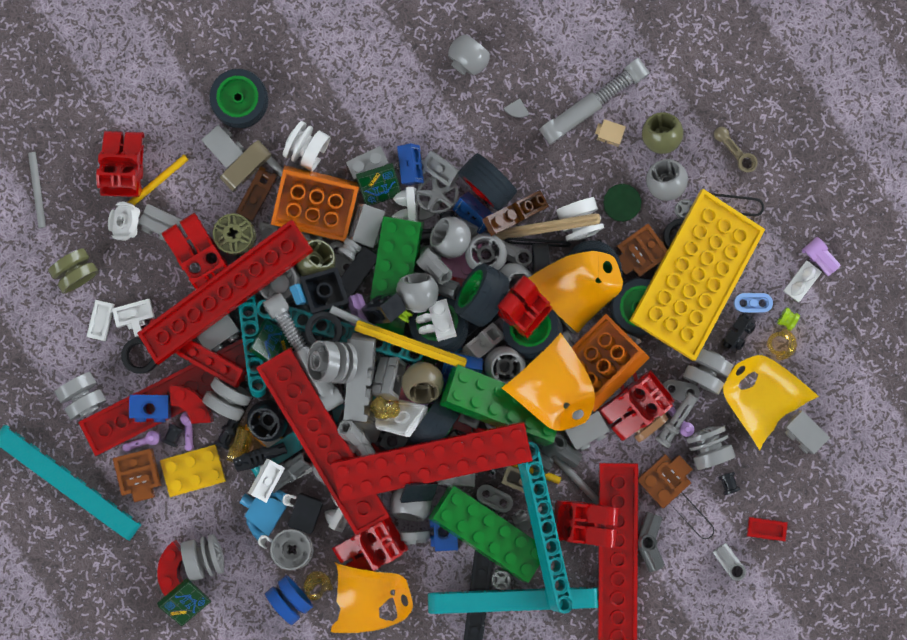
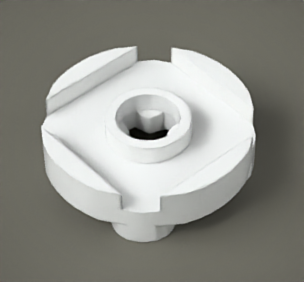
(127, 229)

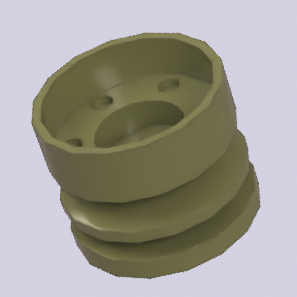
(244, 239)

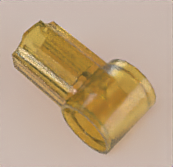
(241, 443)

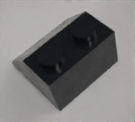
(324, 290)

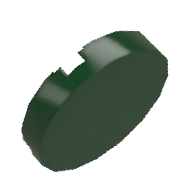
(622, 202)

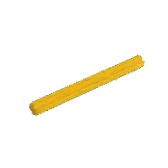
(409, 344)

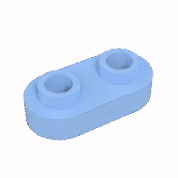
(752, 302)

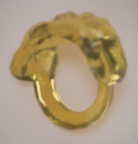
(781, 355)
(383, 409)
(315, 578)

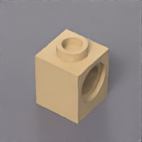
(610, 132)

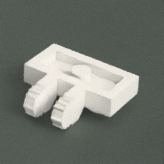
(441, 319)

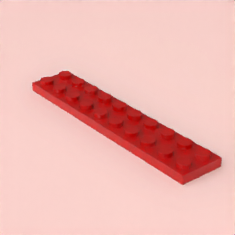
(225, 292)
(113, 426)
(317, 434)
(432, 461)
(620, 563)

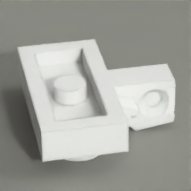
(133, 315)

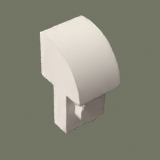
(484, 342)

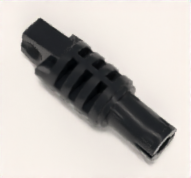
(258, 456)

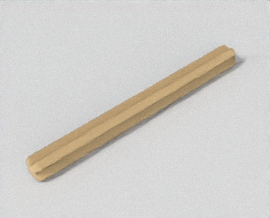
(550, 226)

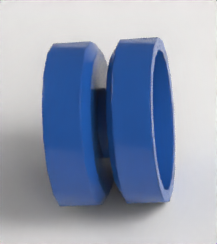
(288, 600)

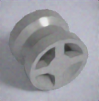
(683, 205)
(349, 249)
(502, 581)

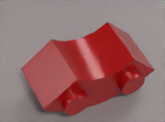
(192, 403)
(169, 568)

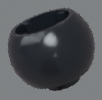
(259, 427)

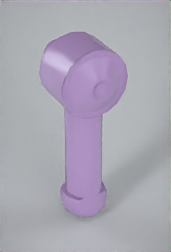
(185, 420)
(686, 428)
(151, 438)

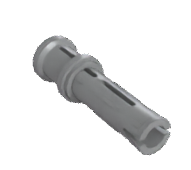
(690, 400)

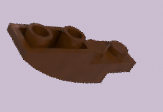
(515, 213)

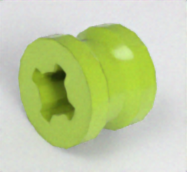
(788, 319)

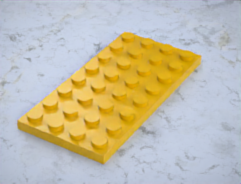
(697, 275)

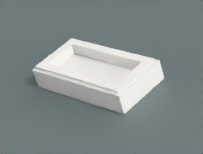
(100, 320)

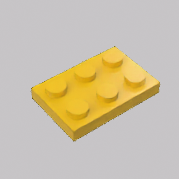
(192, 470)

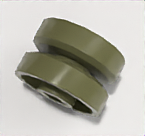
(73, 270)

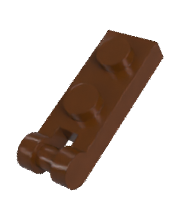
(256, 194)

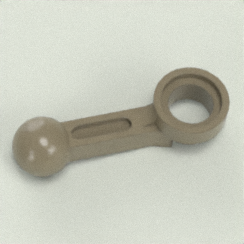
(722, 135)

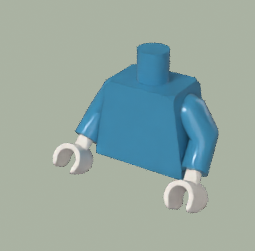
(264, 516)

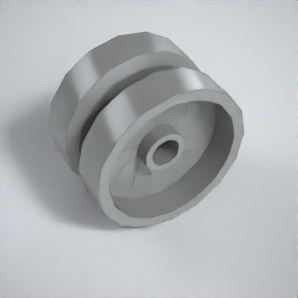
(227, 399)

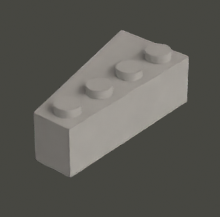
(358, 391)

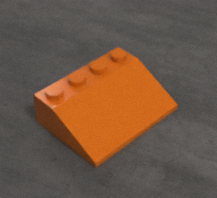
(315, 202)
(608, 358)

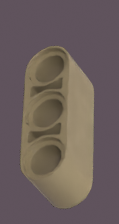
(245, 165)

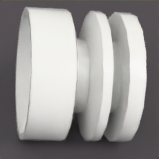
(307, 146)
(580, 208)

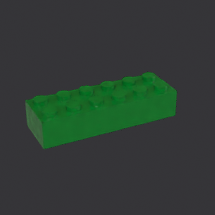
(396, 258)
(486, 401)
(487, 533)

